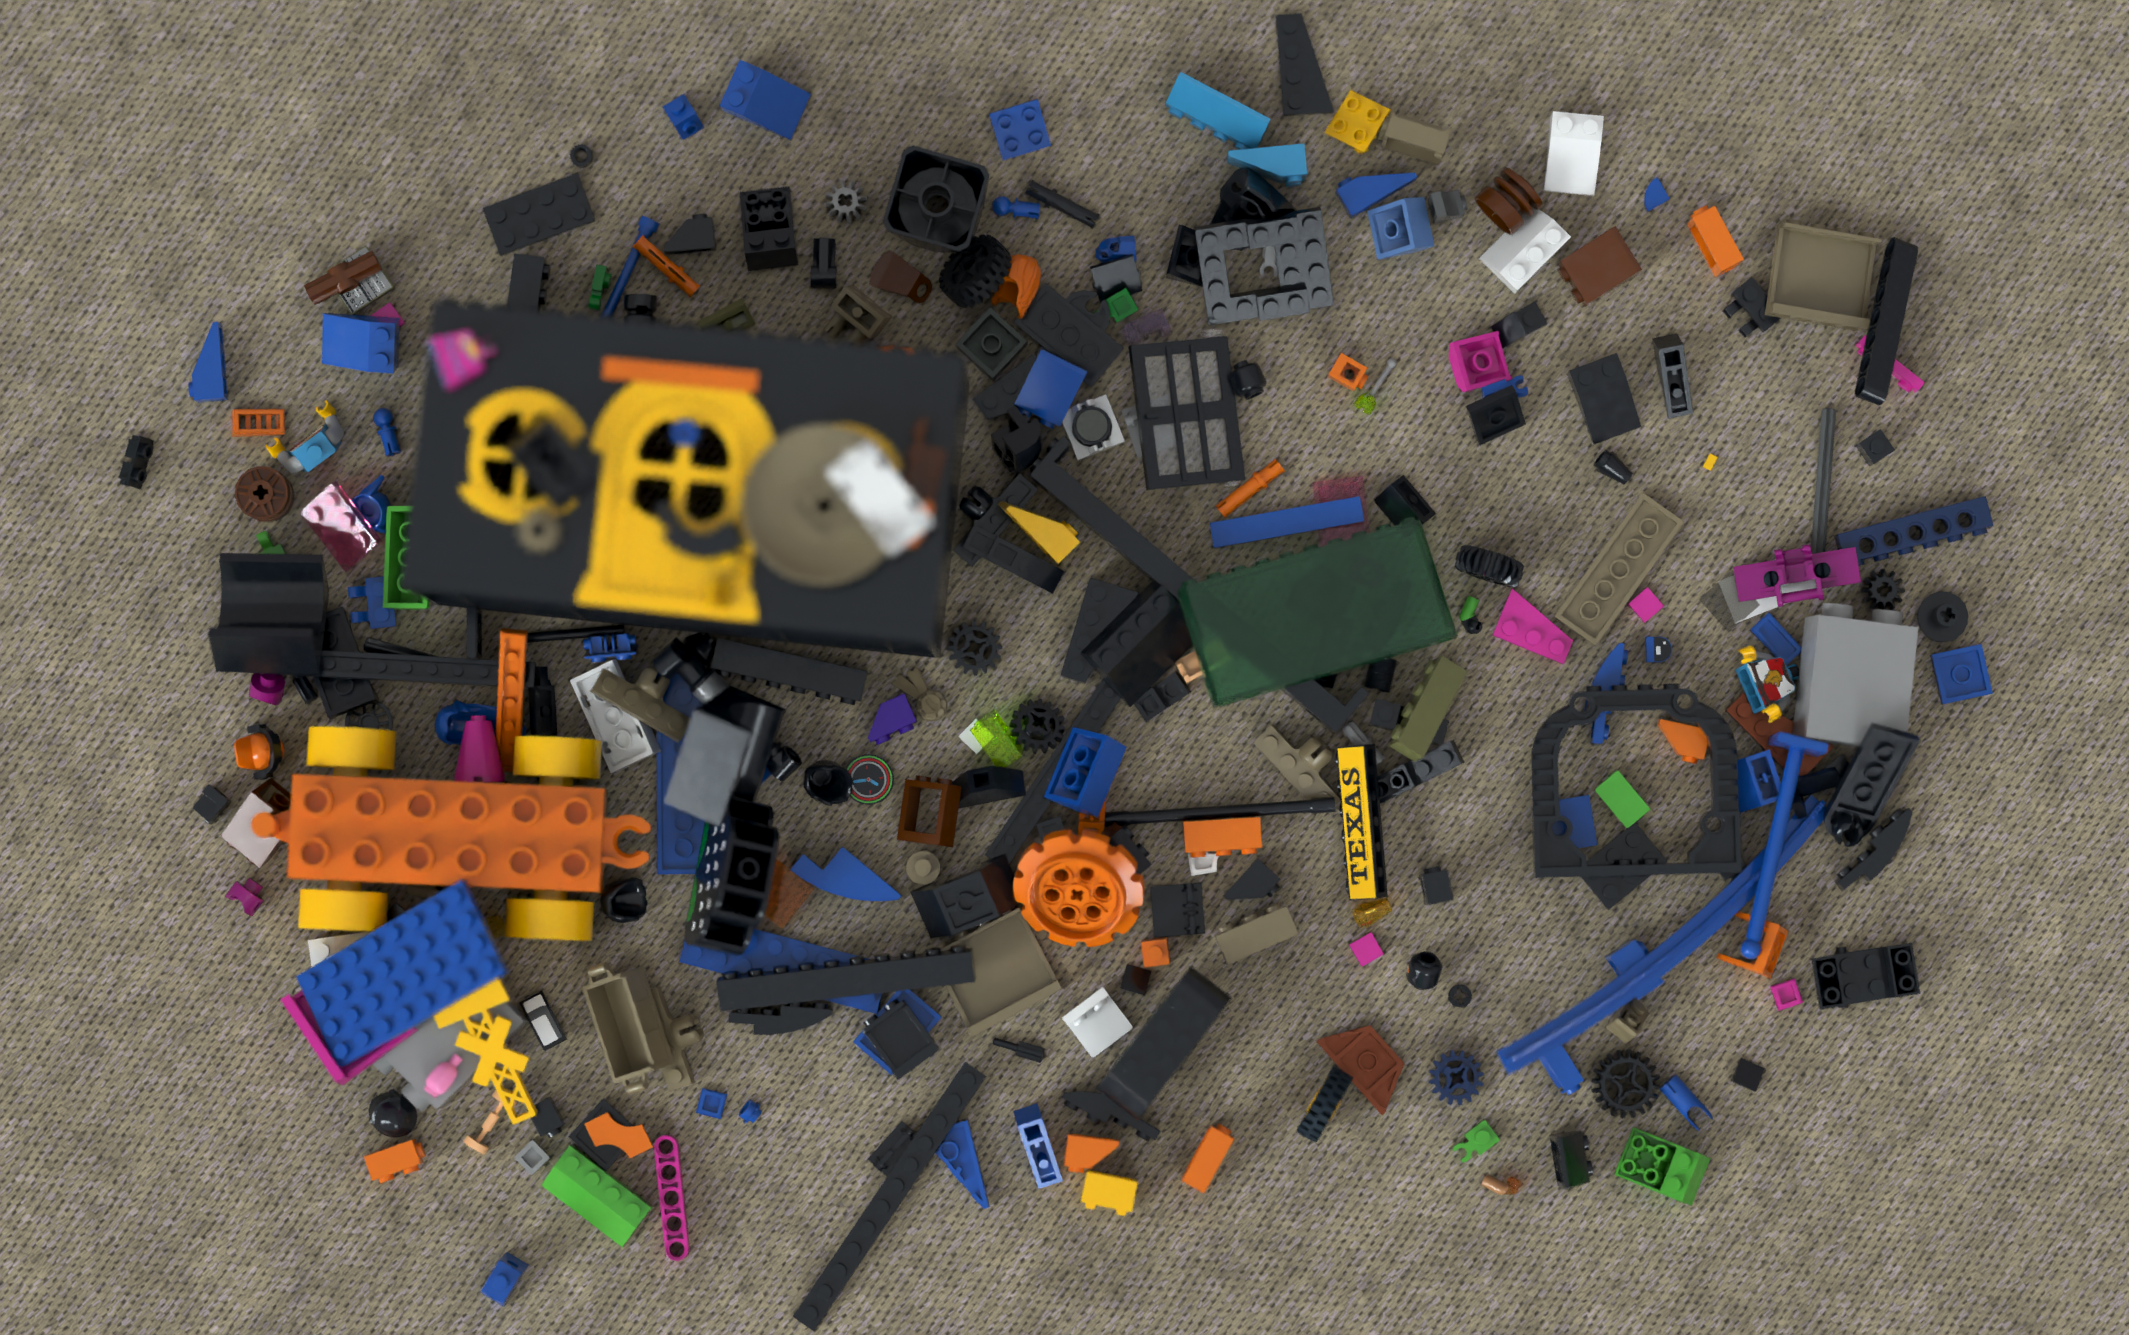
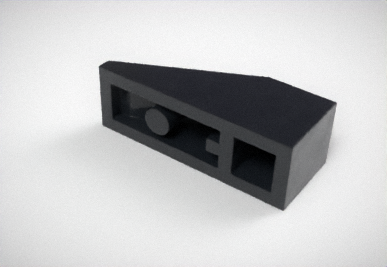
(1673, 375)

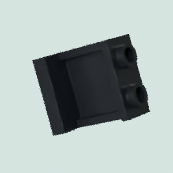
(899, 1038)

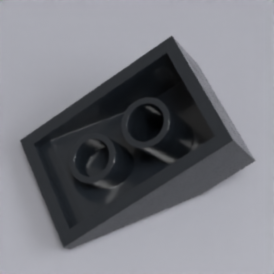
(1604, 398)
(551, 461)
(1570, 1159)

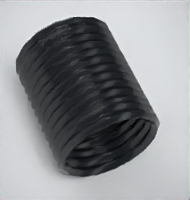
(1381, 675)

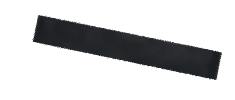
(1886, 321)

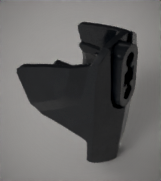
(1253, 201)

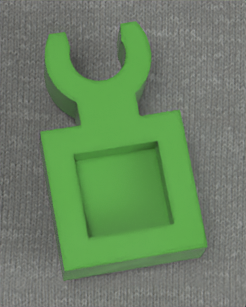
(1479, 1138)

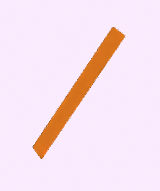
(680, 374)

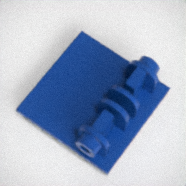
(1020, 129)
(597, 653)

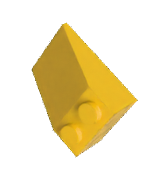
(1048, 534)

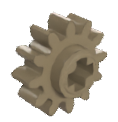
(549, 531)

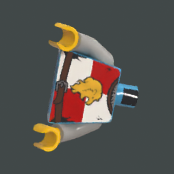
(314, 447)
(1766, 681)

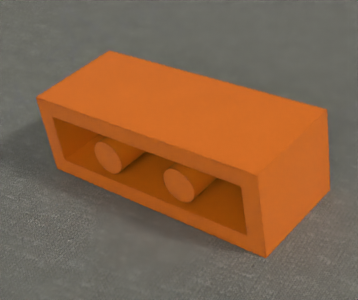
(1222, 836)

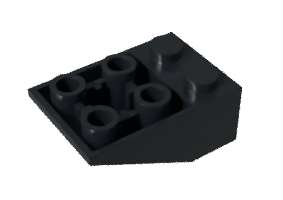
(768, 228)

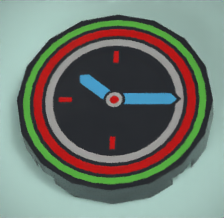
(871, 779)

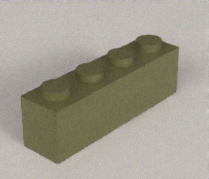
(1427, 708)

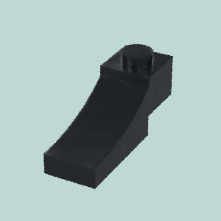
(1388, 715)

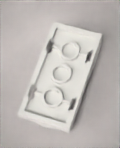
(880, 497)
(615, 728)

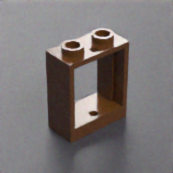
(946, 815)

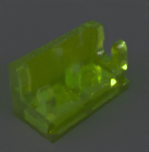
(996, 739)

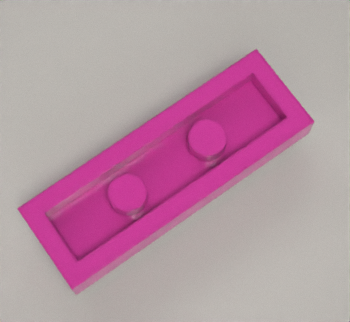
(1907, 380)

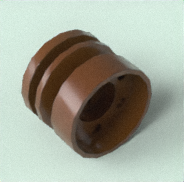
(1512, 197)
(275, 503)

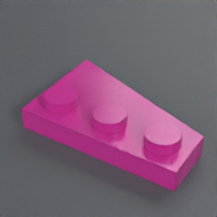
(1531, 630)

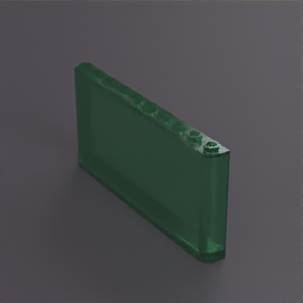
(1316, 612)

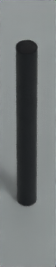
(574, 633)

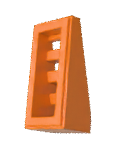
(237, 432)

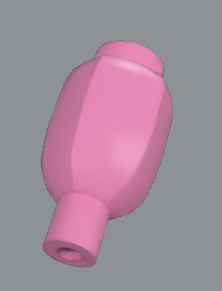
(442, 1076)

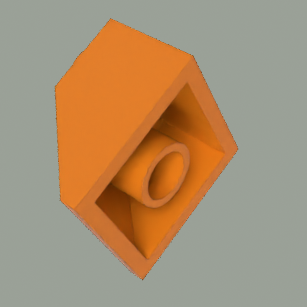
(1086, 1151)

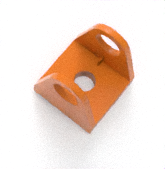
(1770, 950)

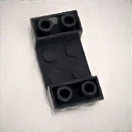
(967, 898)
(1865, 975)

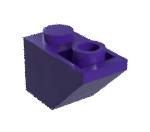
(892, 717)

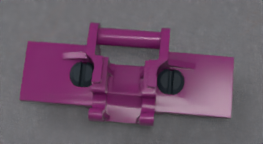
(1794, 566)

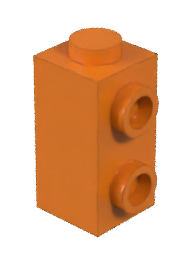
(395, 1159)

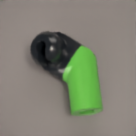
(1468, 616)

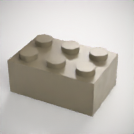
(1256, 933)

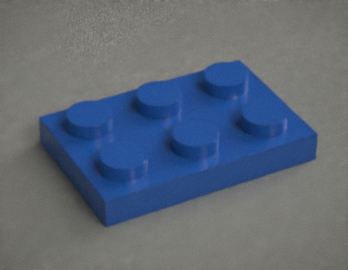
(923, 1012)

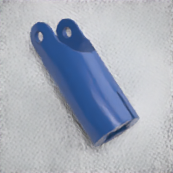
(1682, 1098)

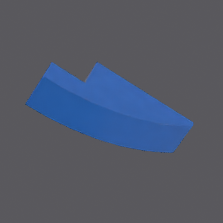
(846, 878)

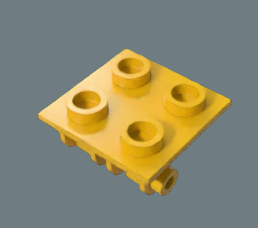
(1357, 121)

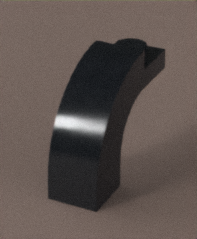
(713, 545)

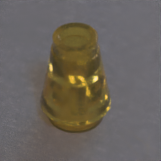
(1371, 912)

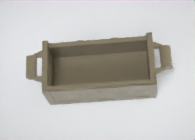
(627, 1025)

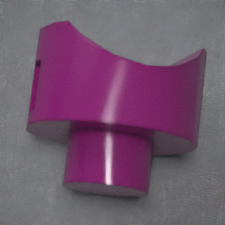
(267, 688)
(247, 894)

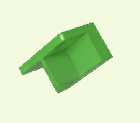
(1622, 799)

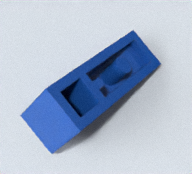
(1367, 191)
(209, 374)
(1037, 1145)

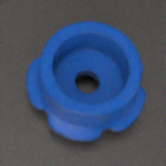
(750, 1111)

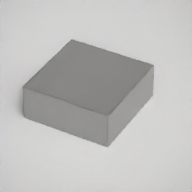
(532, 1157)

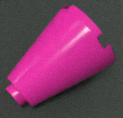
(479, 754)

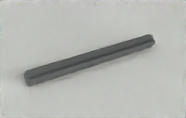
(1823, 480)

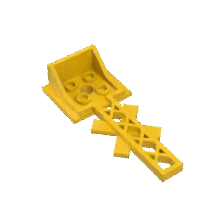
(494, 1048)

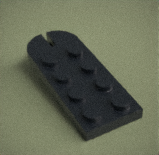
(1868, 783)

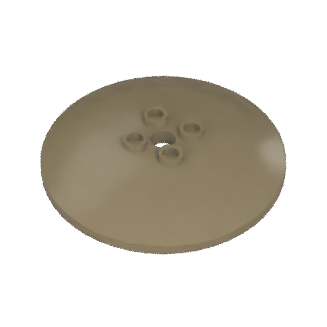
(783, 513)

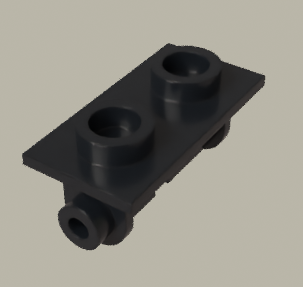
(140, 451)
(892, 1148)

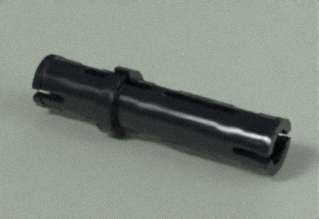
(1062, 204)

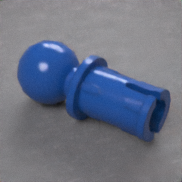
(1002, 206)
(383, 419)

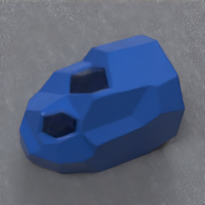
(1115, 248)

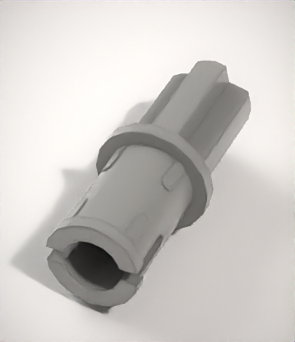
(1357, 737)

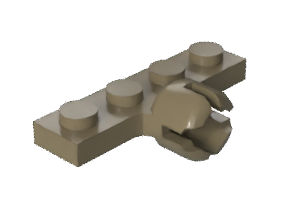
(643, 701)
(1299, 764)
(678, 1038)

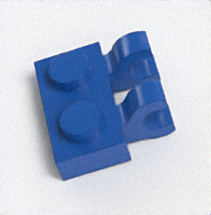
(377, 615)

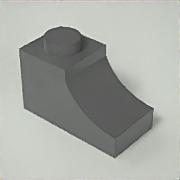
(1446, 206)

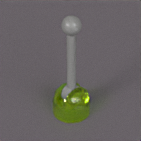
(1367, 400)

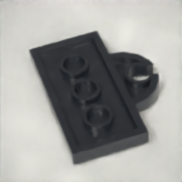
(1072, 331)

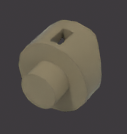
(923, 867)

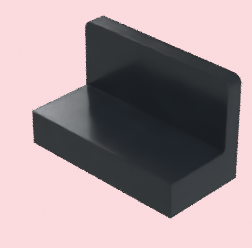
(1403, 501)

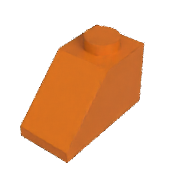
(1685, 740)

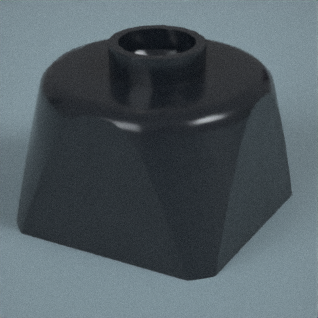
(932, 174)

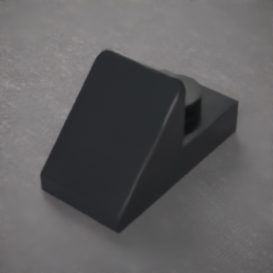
(1519, 324)

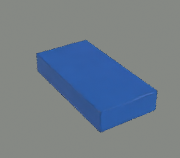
(1776, 638)

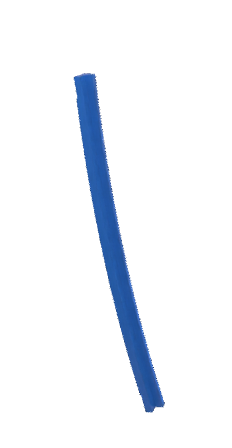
(1664, 956)

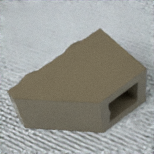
(1628, 1020)

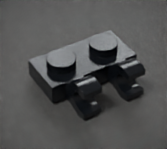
(1753, 301)

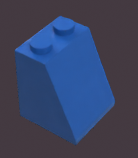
(1049, 389)

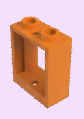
(1714, 240)
(1208, 1157)

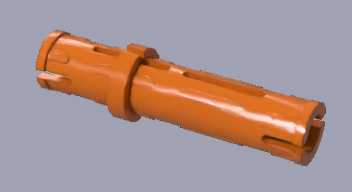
(688, 287)
(1251, 487)

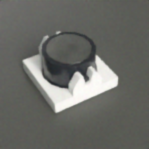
(1091, 426)

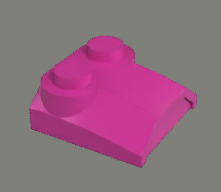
(1478, 361)

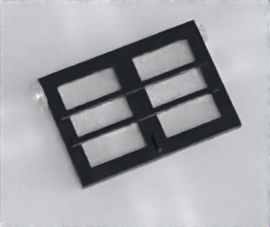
(1187, 412)

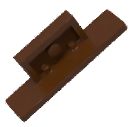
(924, 466)

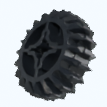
(1489, 566)
(1620, 1094)

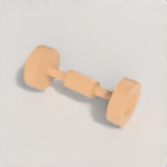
(489, 1123)

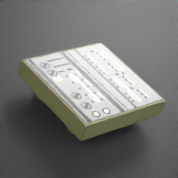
(368, 290)

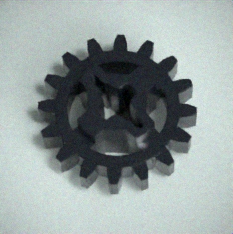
(959, 654)
(1037, 737)

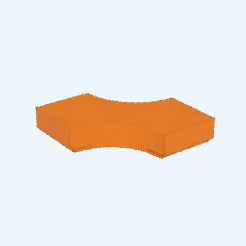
(628, 1138)

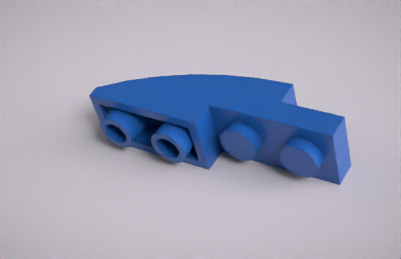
(1606, 676)

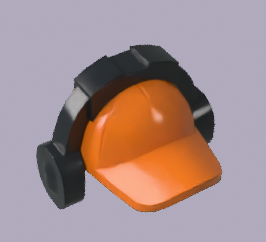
(259, 751)

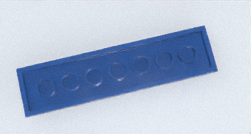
(677, 831)
(773, 950)

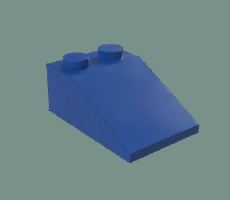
(764, 100)
(361, 342)

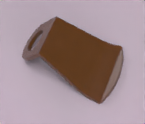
(899, 277)

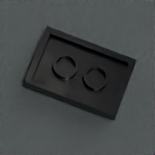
(1629, 844)

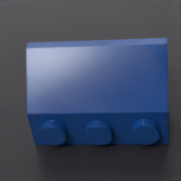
(1085, 771)

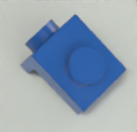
(683, 117)

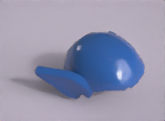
(373, 505)

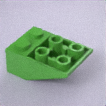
(1662, 1166)

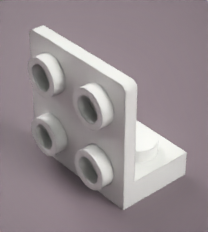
(1097, 1022)

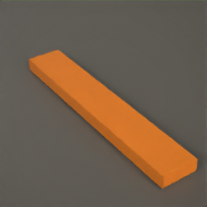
(510, 692)

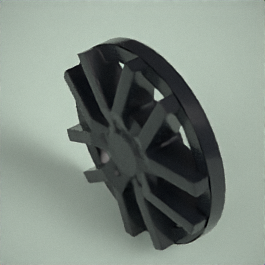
(370, 720)

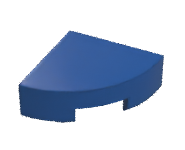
(1655, 195)

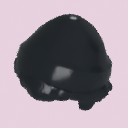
(392, 1114)

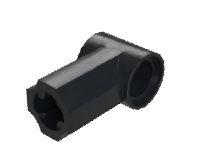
(823, 270)

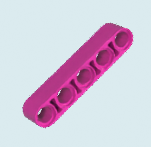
(669, 1210)

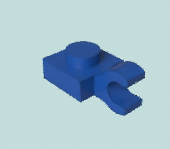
(1494, 387)

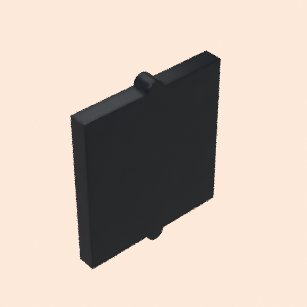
(1115, 276)

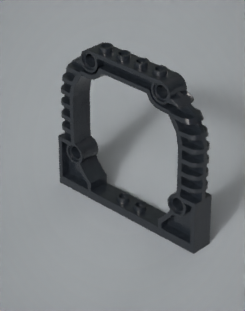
(1715, 850)

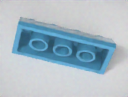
(1217, 113)

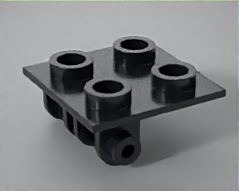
(1177, 910)

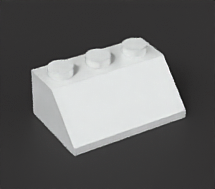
(1524, 253)

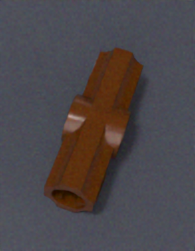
(343, 278)

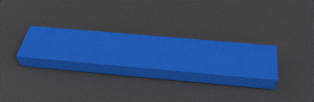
(1287, 522)

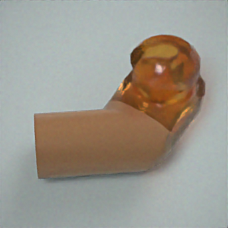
(1500, 1187)

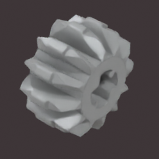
(847, 193)

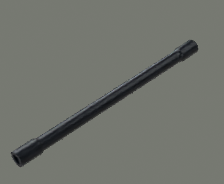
(1314, 806)

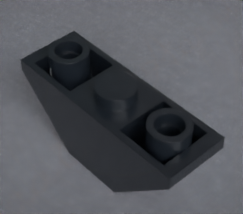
(989, 785)

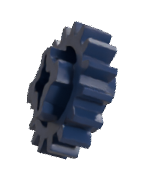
(1465, 1084)

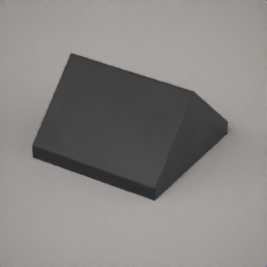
(1184, 258)

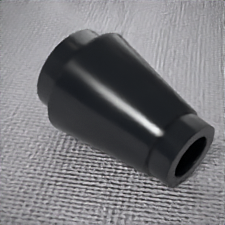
(1612, 467)

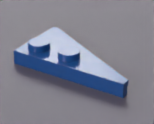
(962, 1160)

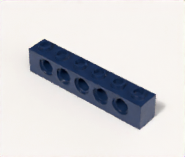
(1975, 509)

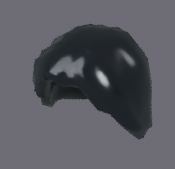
(828, 782)
(624, 900)

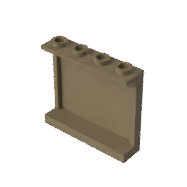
(1821, 275)
(1008, 972)

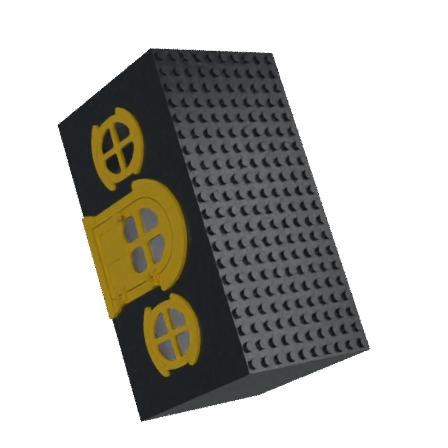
(464, 535)

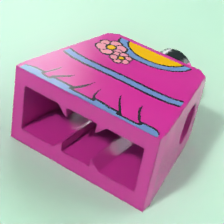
(460, 357)

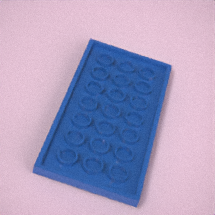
(402, 974)

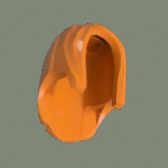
(1020, 284)

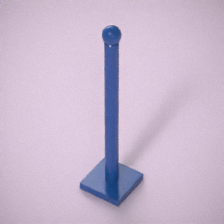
(1797, 748)

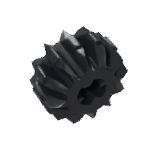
(1877, 582)

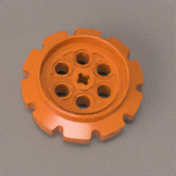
(1079, 888)

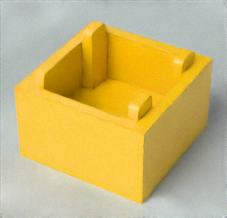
(1109, 1191)

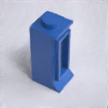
(1562, 1070)

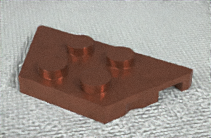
(1368, 1061)

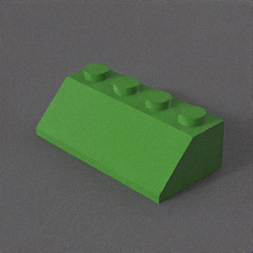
(396, 533)
(597, 1195)

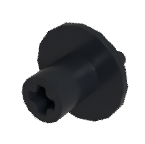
(1942, 616)

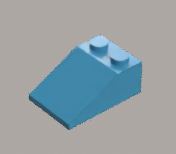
(1276, 163)

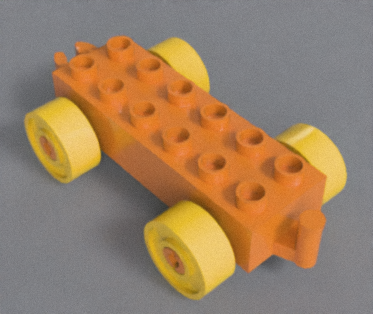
(450, 832)

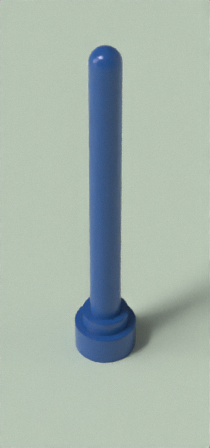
(646, 228)

